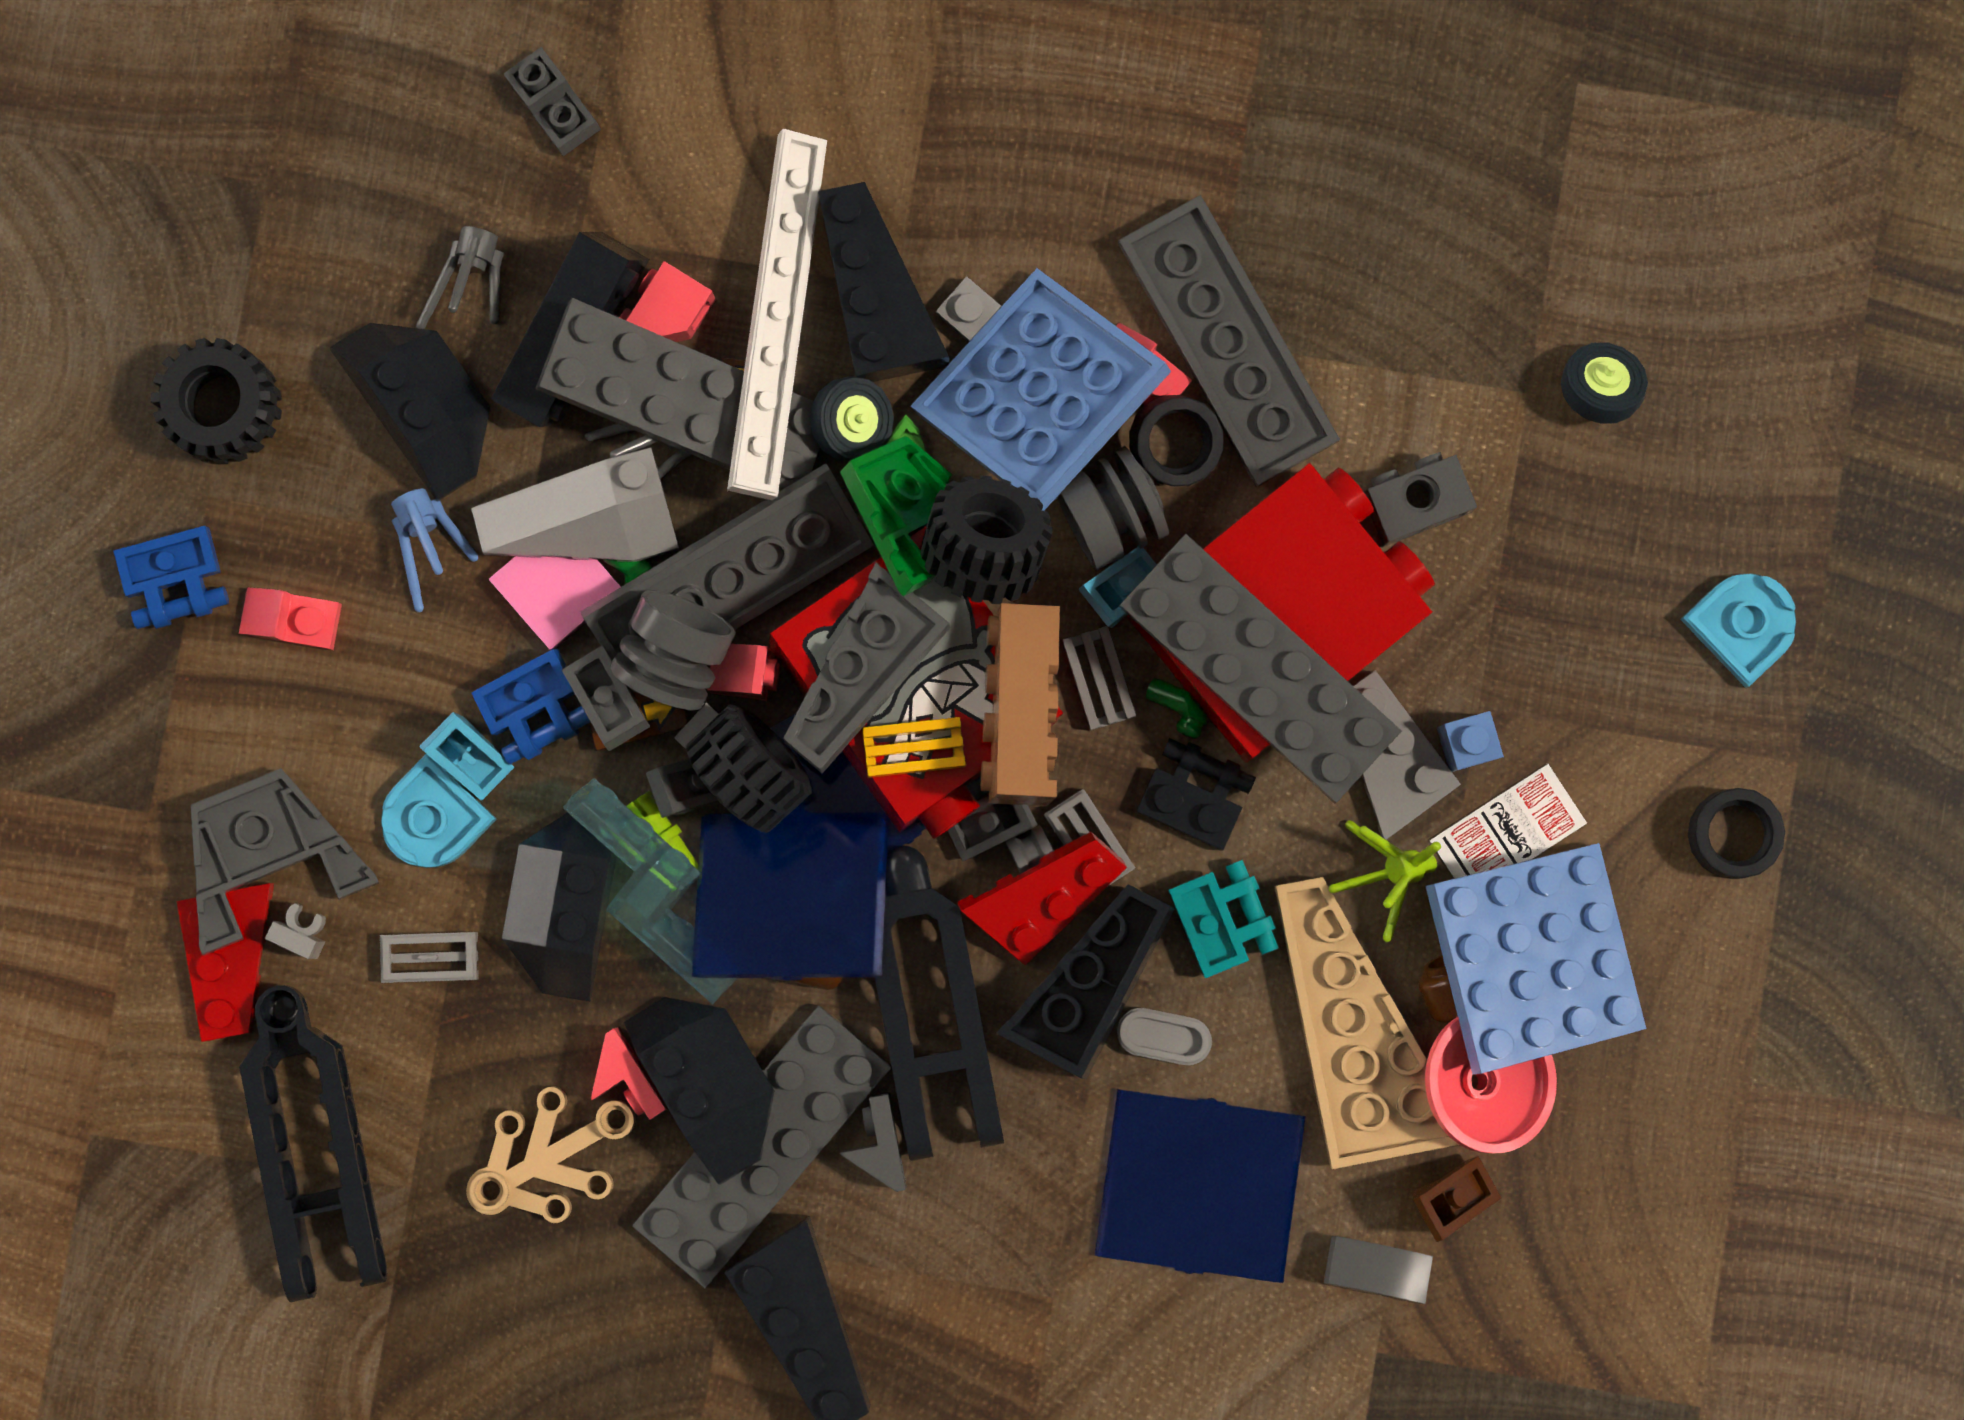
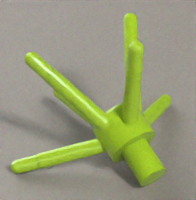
(1400, 868)

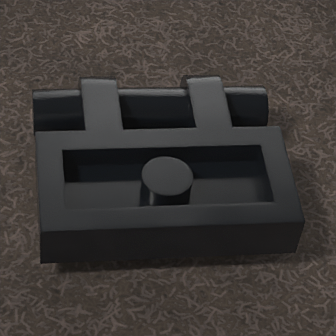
(1188, 807)

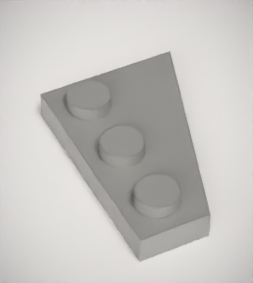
(1409, 771)

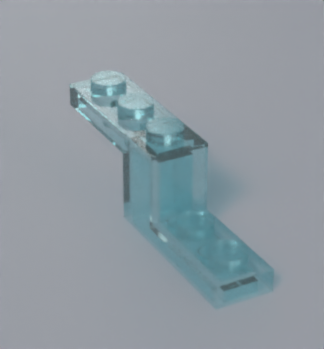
(654, 888)

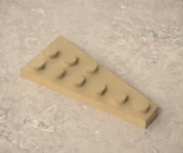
(1356, 1041)

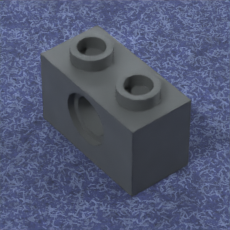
(1447, 491)

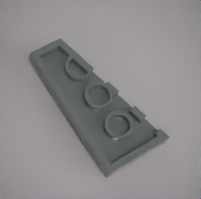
(864, 667)

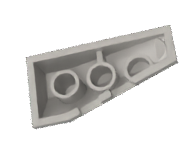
(593, 512)

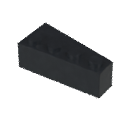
(594, 272)
(799, 1316)

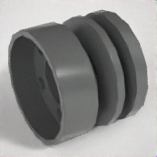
(1112, 508)
(672, 650)

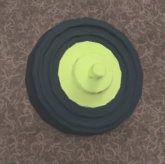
(1604, 383)
(851, 418)

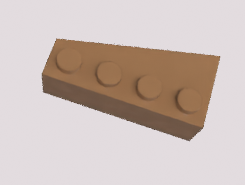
(1022, 705)

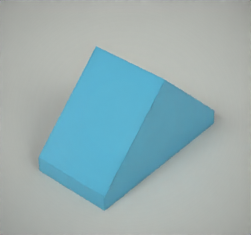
(467, 755)

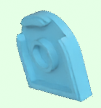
(1745, 624)
(432, 817)

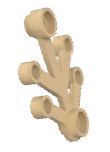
(543, 1160)

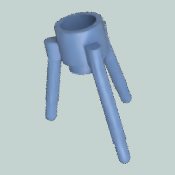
(417, 516)

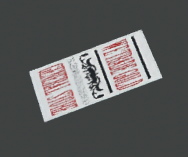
(1511, 826)

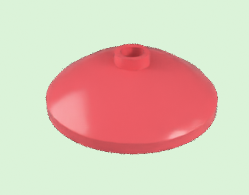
(1503, 1108)

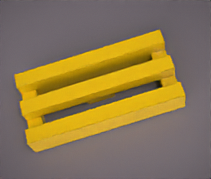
(954, 742)

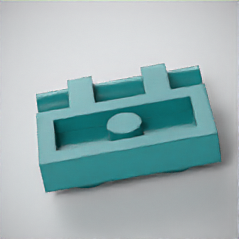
(1210, 925)

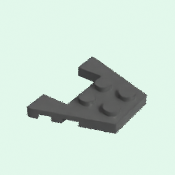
(256, 834)

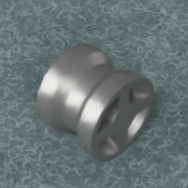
(1029, 849)

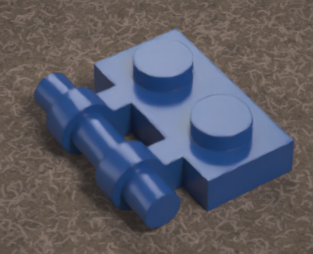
(166, 563)
(525, 693)

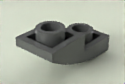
(552, 101)
(1378, 1269)

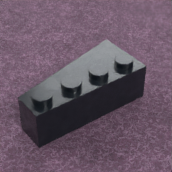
(879, 302)
(1086, 992)

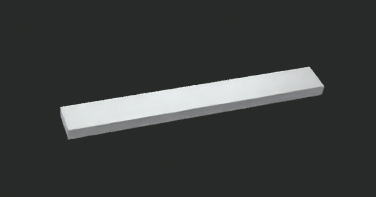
(777, 315)

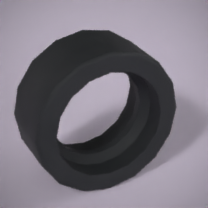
(1208, 455)
(1772, 825)

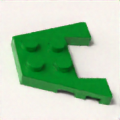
(895, 498)

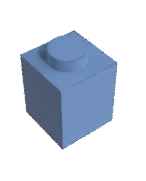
(1470, 741)

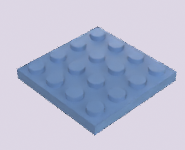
(1040, 388)
(1535, 958)

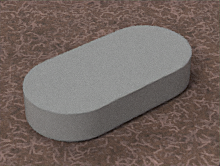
(1164, 1036)

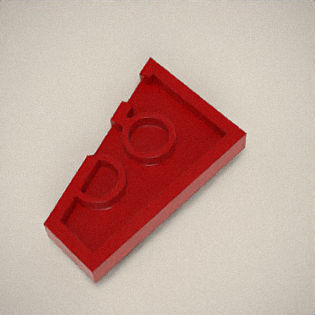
(1042, 901)
(228, 979)

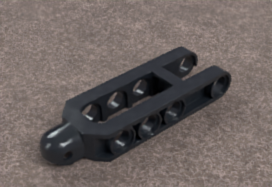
(907, 895)
(287, 1032)

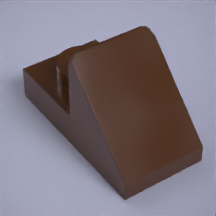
(1456, 1198)

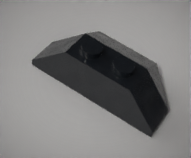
(420, 400)
(560, 907)
(706, 1081)

